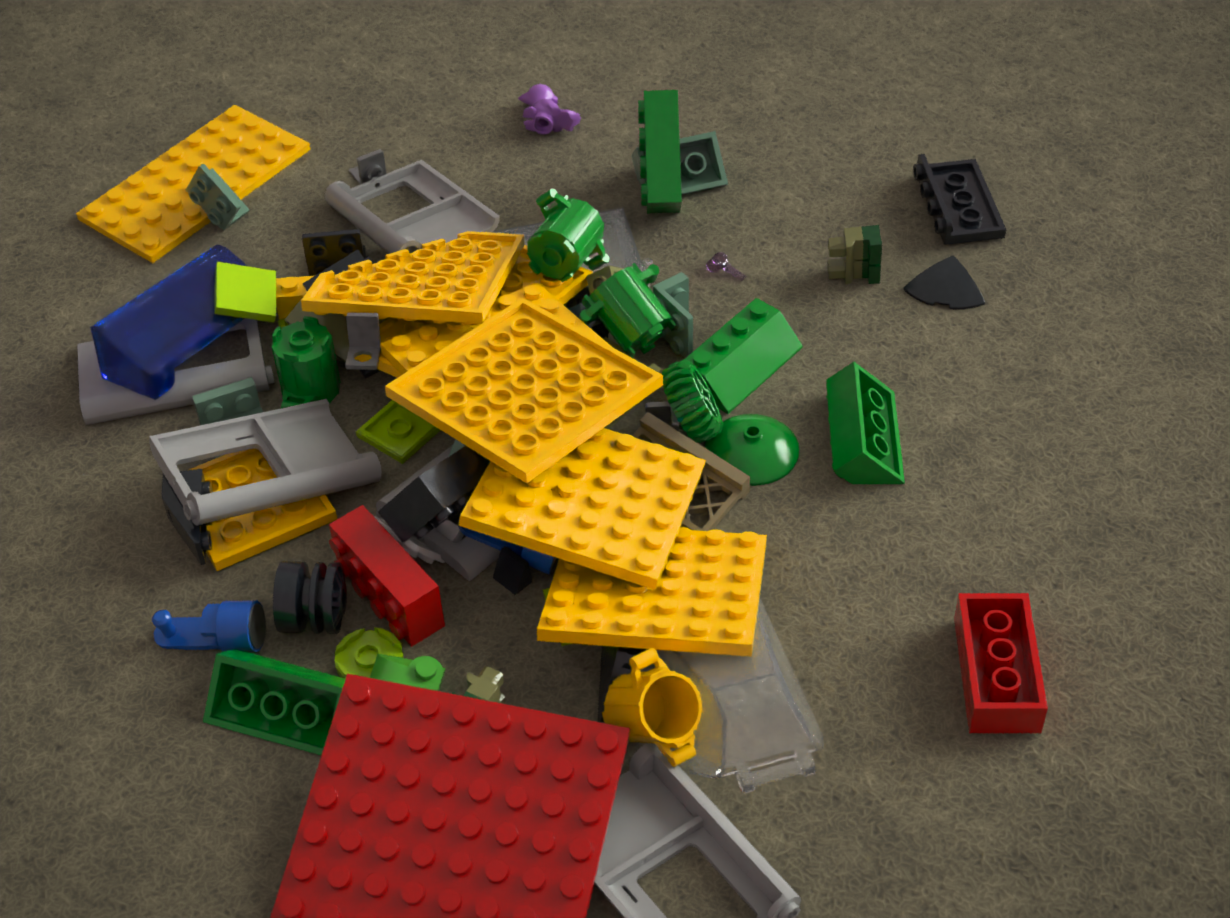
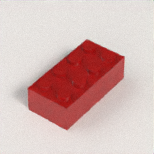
(387, 576)
(1000, 663)

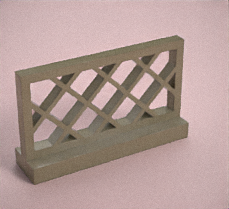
(716, 470)

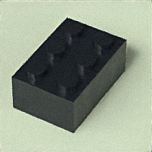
(434, 495)

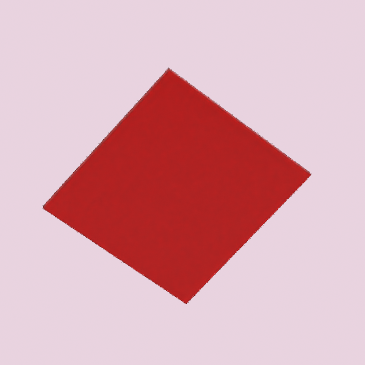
(451, 809)

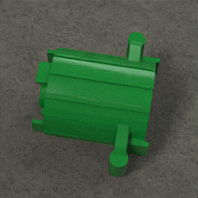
(566, 237)
(629, 309)
(305, 362)

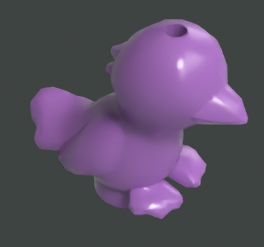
(545, 112)

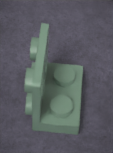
(215, 197)
(674, 296)
(227, 402)

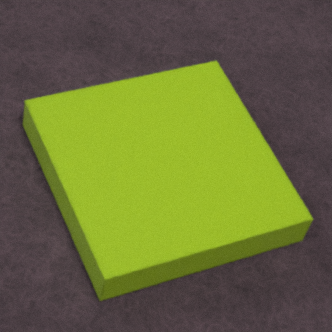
(245, 292)
(397, 432)

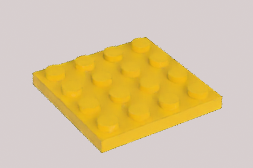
(257, 531)

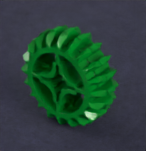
(691, 401)

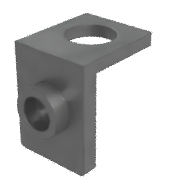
(369, 167)
(363, 339)

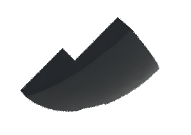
(946, 284)

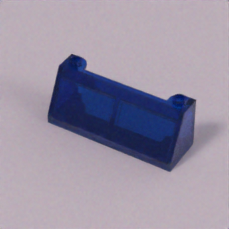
(163, 327)

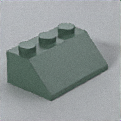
(700, 163)

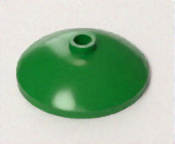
(757, 447)

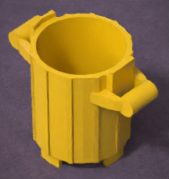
(656, 707)

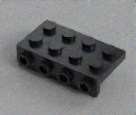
(958, 201)

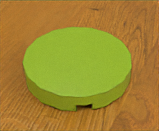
(349, 656)

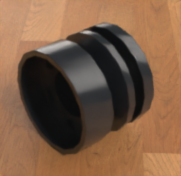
(304, 597)

